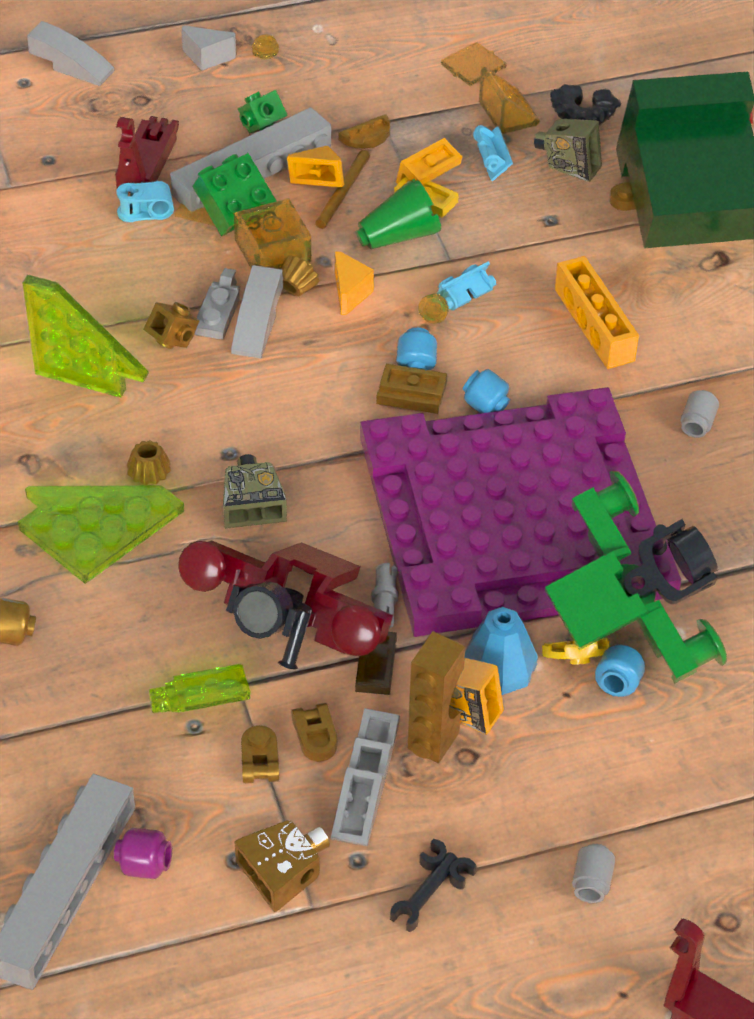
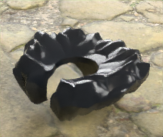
(568, 97)

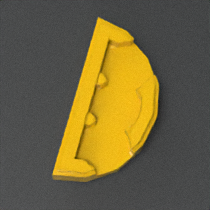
(569, 650)

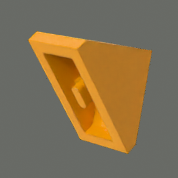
(316, 167)
(353, 282)

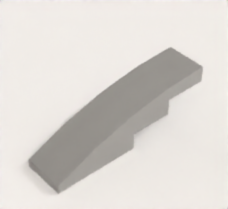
(365, 777)

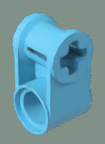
(147, 200)

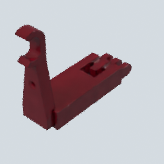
(144, 151)
(693, 992)

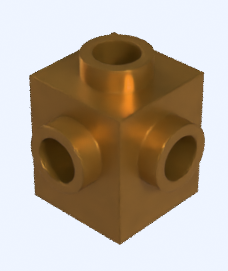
(171, 325)

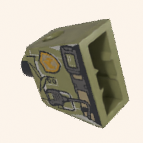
(572, 147)
(253, 494)

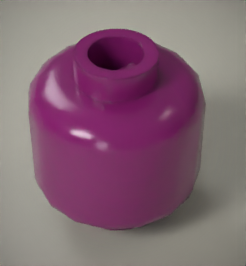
(143, 853)

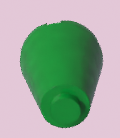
(399, 218)

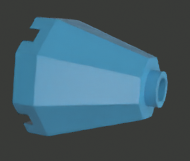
(505, 643)

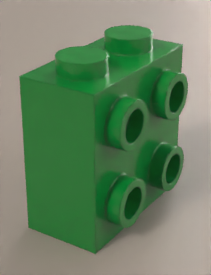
(231, 189)

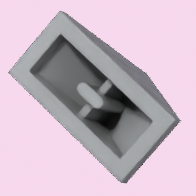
(208, 46)

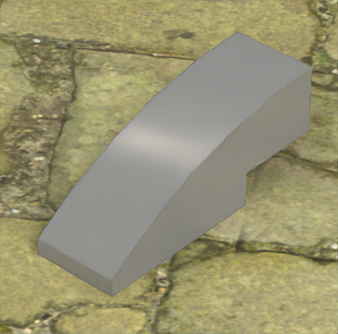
(68, 54)
(257, 311)

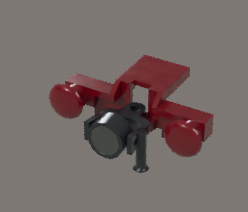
(266, 607)

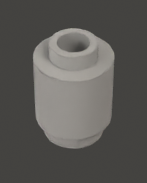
(699, 413)
(593, 873)

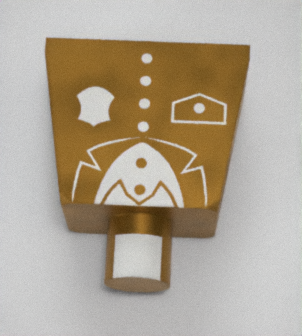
(281, 860)

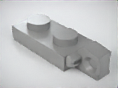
(218, 306)

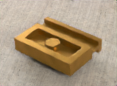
(411, 388)

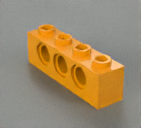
(596, 312)

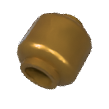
(15, 621)

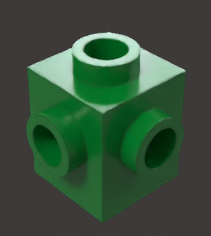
(261, 111)

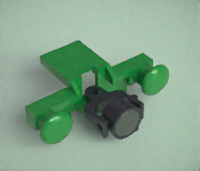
(601, 594)

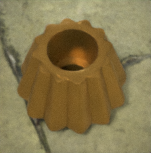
(298, 276)
(148, 463)

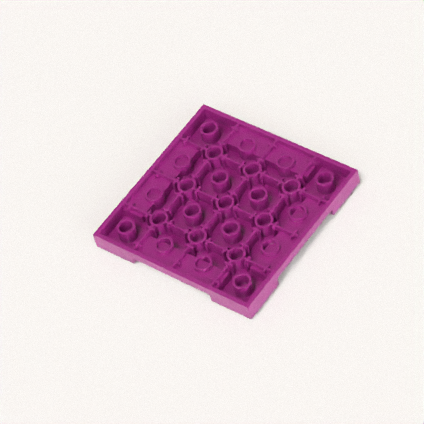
(486, 508)

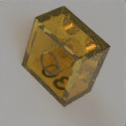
(271, 234)

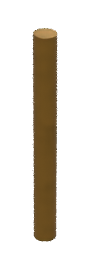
(339, 194)

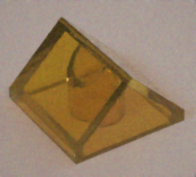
(504, 103)

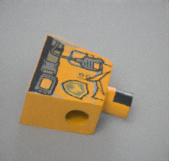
(478, 695)

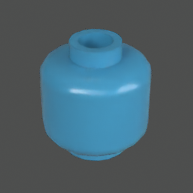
(417, 349)
(486, 392)
(620, 670)

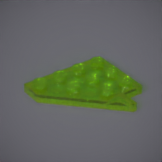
(73, 344)
(96, 524)

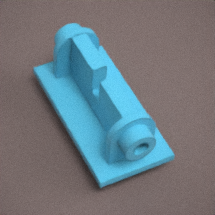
(493, 150)
(472, 279)

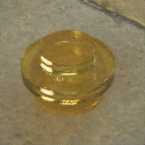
(265, 47)
(433, 308)

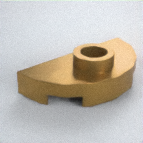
(367, 134)

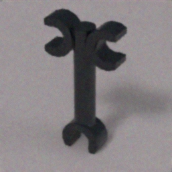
(441, 866)

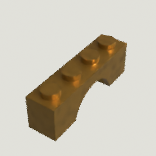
(432, 682)

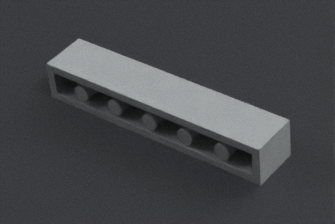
(267, 149)
(63, 879)

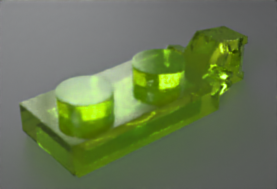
(201, 690)

